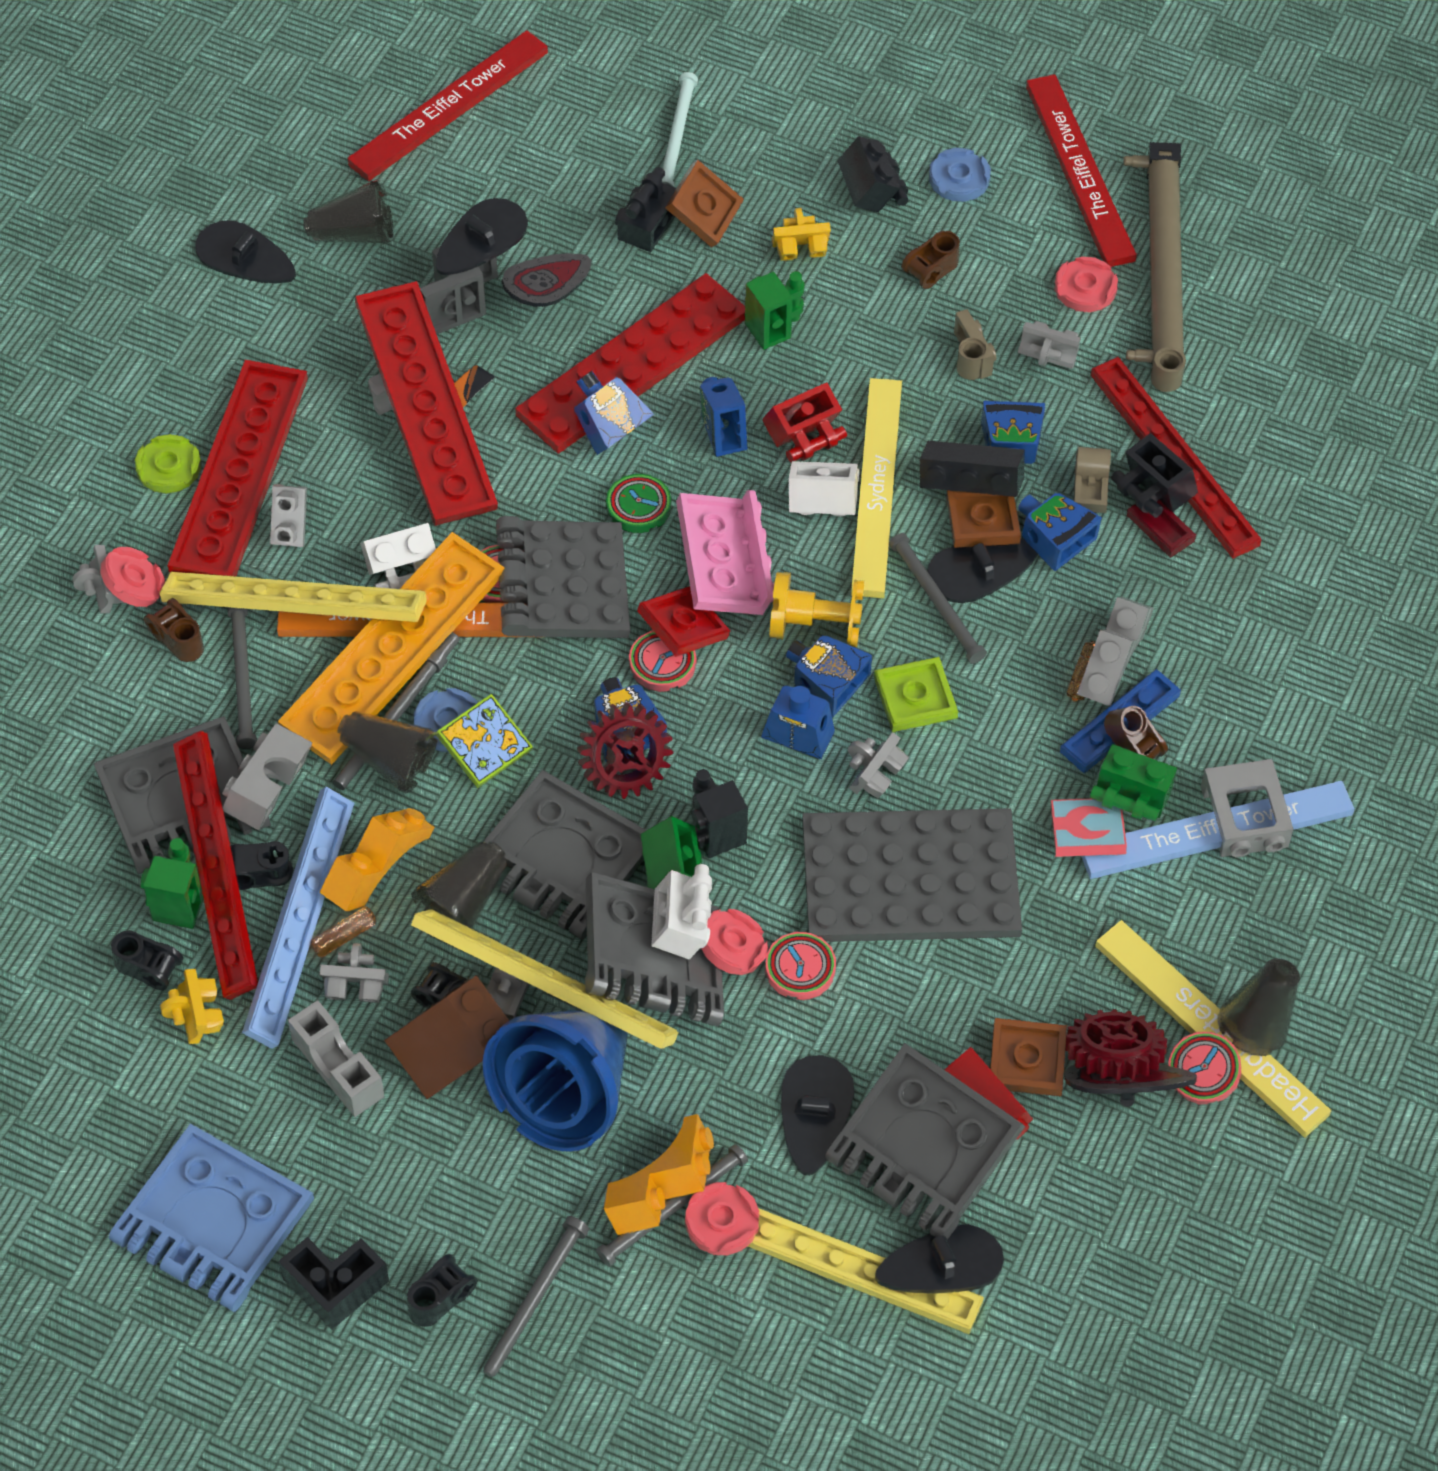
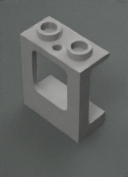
(1242, 778)

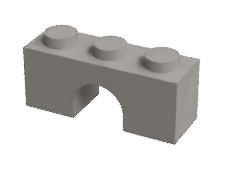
(276, 756)
(347, 1074)

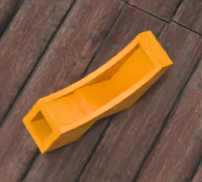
(383, 843)
(681, 1170)

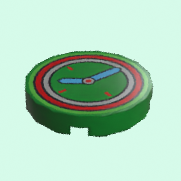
(639, 502)

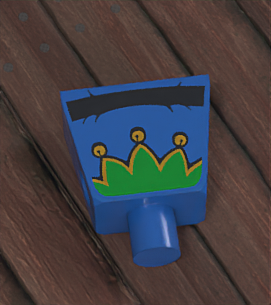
(722, 400)
(1013, 426)
(1058, 528)

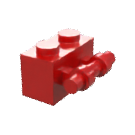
(803, 415)

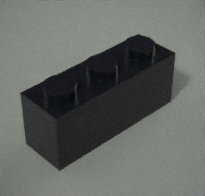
(972, 468)

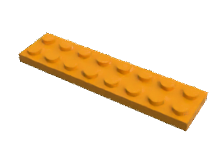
(392, 650)

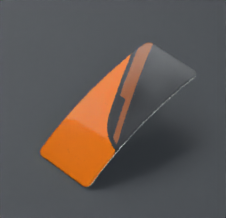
(471, 383)

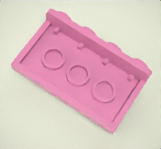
(726, 553)

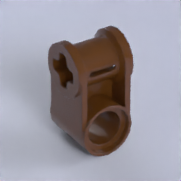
(933, 258)
(176, 631)
(1140, 733)

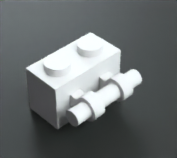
(823, 488)
(397, 550)
(682, 912)

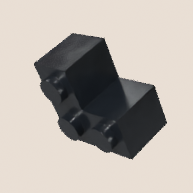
(337, 1286)

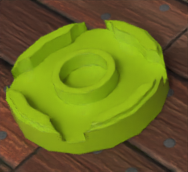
(168, 464)

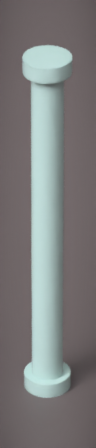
(688, 82)

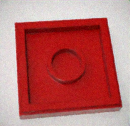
(680, 624)

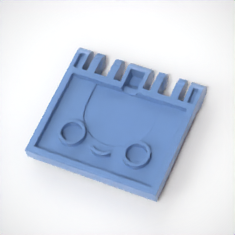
(215, 1210)

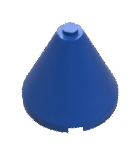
(557, 1076)

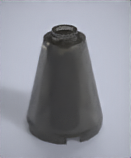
(352, 217)
(389, 746)
(464, 884)
(1261, 1009)

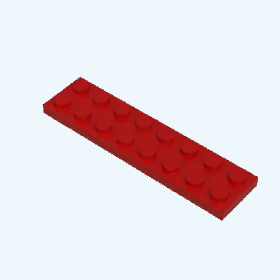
(636, 356)
(426, 403)
(238, 470)

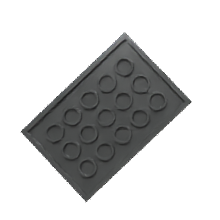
(911, 875)

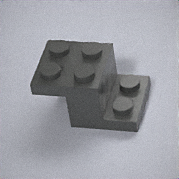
(457, 297)

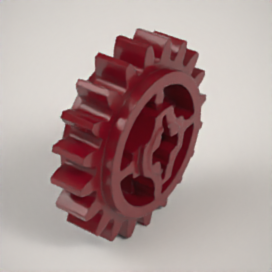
(632, 739)
(1116, 1044)

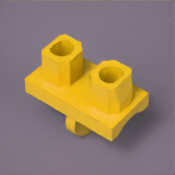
(801, 231)
(187, 1007)

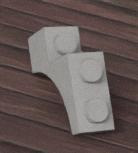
(1114, 650)

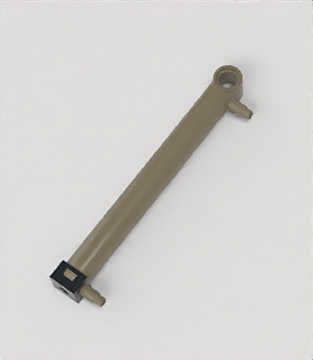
(1165, 266)

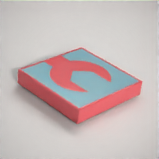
(1087, 828)

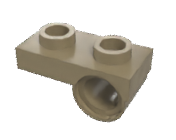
(974, 353)
(1091, 478)

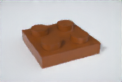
(704, 203)
(982, 519)
(1029, 1056)

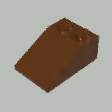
(448, 1036)

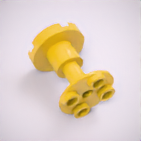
(802, 607)

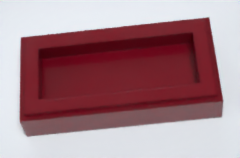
(1165, 530)

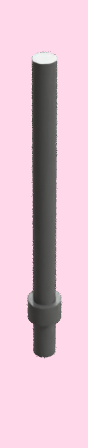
(433, 664)

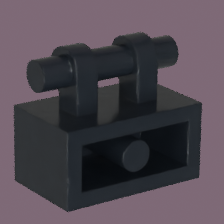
(872, 175)
(645, 215)
(1160, 472)
(718, 815)

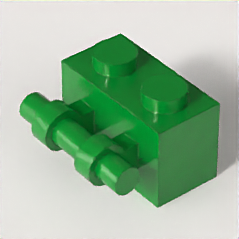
(773, 307)
(1134, 783)
(670, 847)
(173, 887)

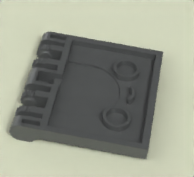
(565, 576)
(148, 793)
(556, 843)
(620, 947)
(928, 1136)

